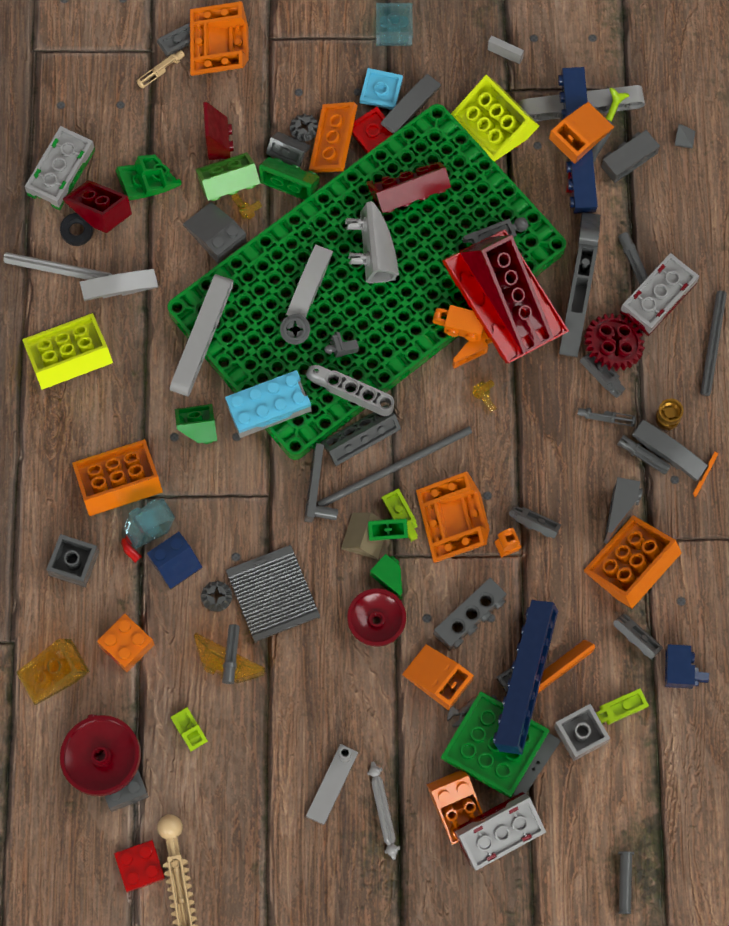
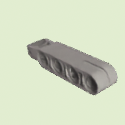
(324, 375)

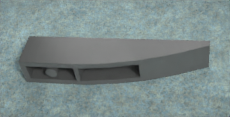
(578, 299)

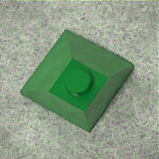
(197, 423)

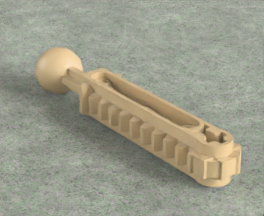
(170, 828)

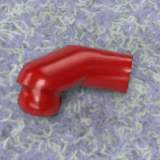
(129, 550)

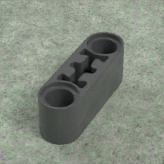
(589, 229)

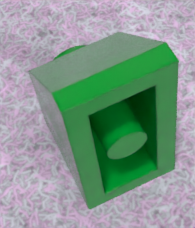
(388, 574)

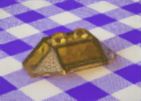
(213, 656)

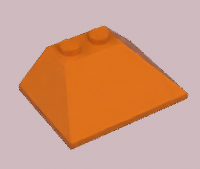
(218, 38)
(453, 516)

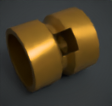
(669, 414)

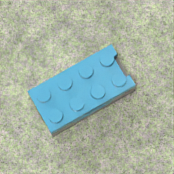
(268, 404)

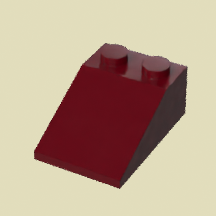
(217, 133)
(99, 205)

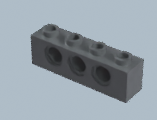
(490, 591)

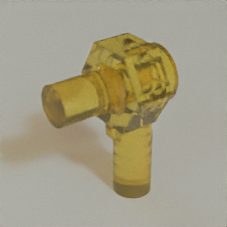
(246, 210)
(482, 391)

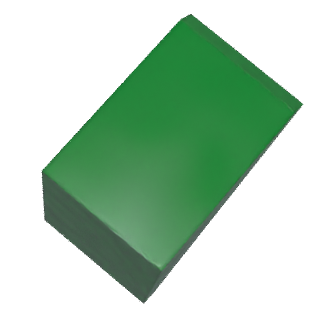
(388, 529)

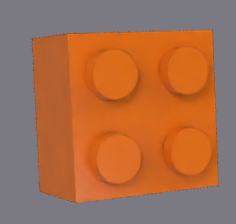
(125, 642)

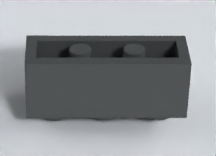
(630, 155)

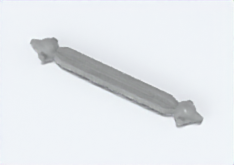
(383, 810)

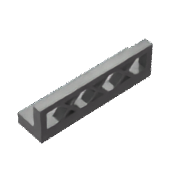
(362, 437)

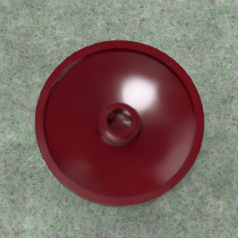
(100, 755)

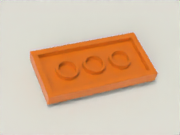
(333, 137)

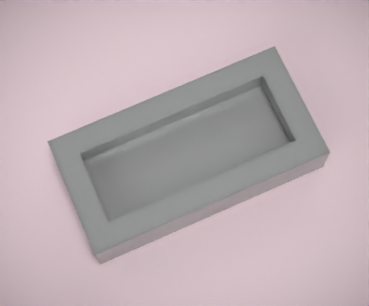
(505, 49)

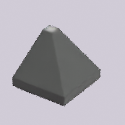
(684, 136)

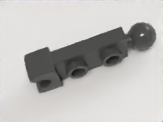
(520, 225)

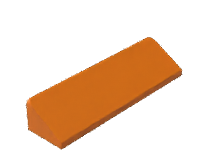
(565, 663)

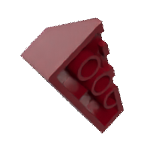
(409, 187)

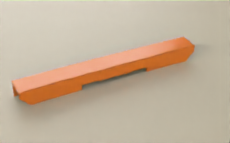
(710, 464)

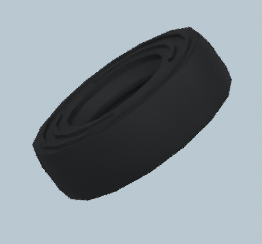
(75, 240)

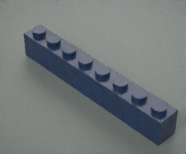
(582, 173)
(526, 677)

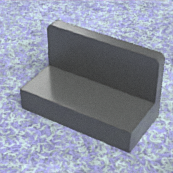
(287, 149)

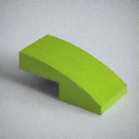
(189, 729)

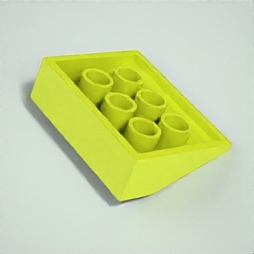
(494, 119)
(67, 351)

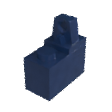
(678, 668)

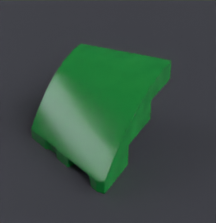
(146, 178)

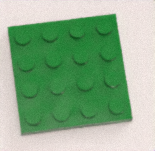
(476, 754)

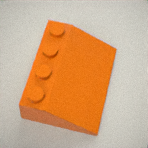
(117, 477)
(633, 561)

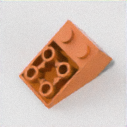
(580, 132)
(438, 676)
(454, 801)

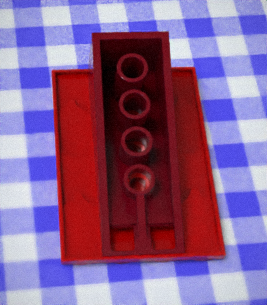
(505, 296)

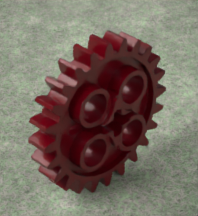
(614, 342)

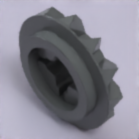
(302, 134)
(288, 323)
(222, 602)

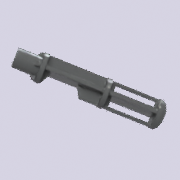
(606, 417)

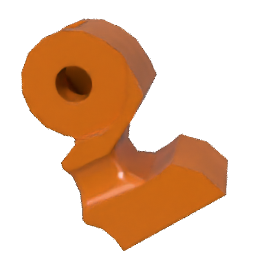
(507, 542)

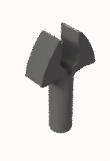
(462, 712)

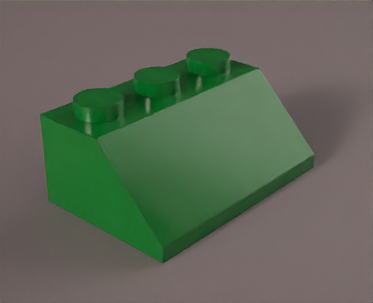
(288, 178)

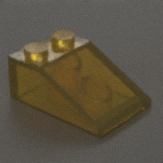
(52, 670)

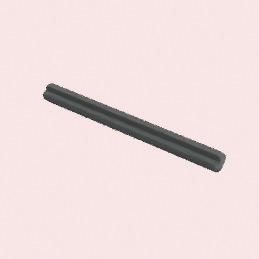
(713, 343)

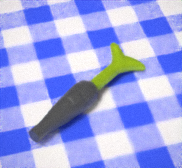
(617, 98)

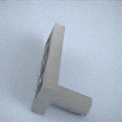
(332, 784)

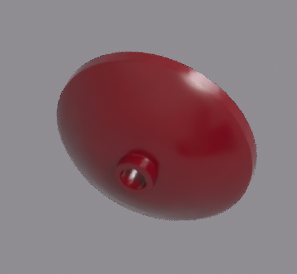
(372, 605)

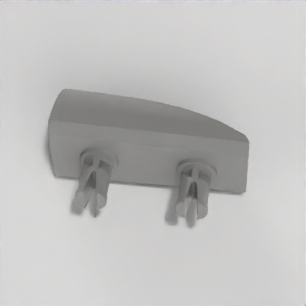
(378, 246)

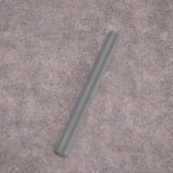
(54, 267)

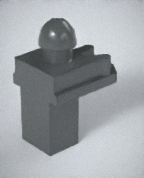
(341, 348)

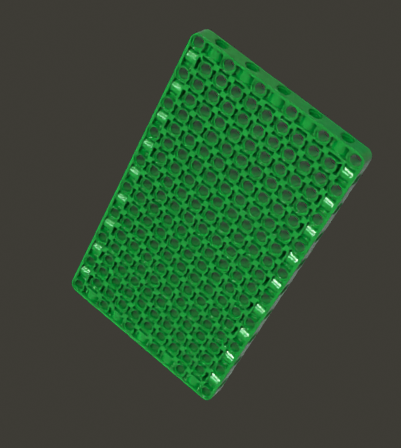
(312, 212)

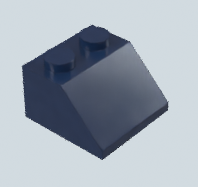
(174, 560)

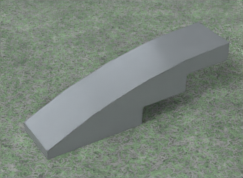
(310, 281)
(119, 284)

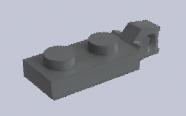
(607, 378)

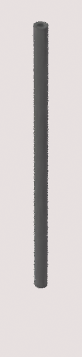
(394, 467)

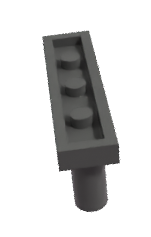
(312, 509)

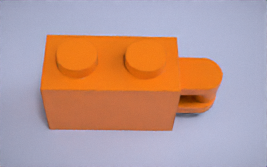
(459, 323)

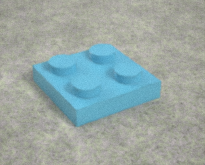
(381, 89)

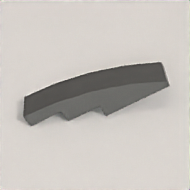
(411, 104)
(669, 449)

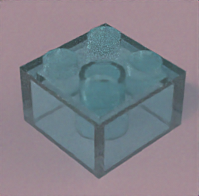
(394, 24)
(149, 522)

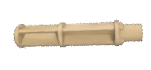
(160, 68)

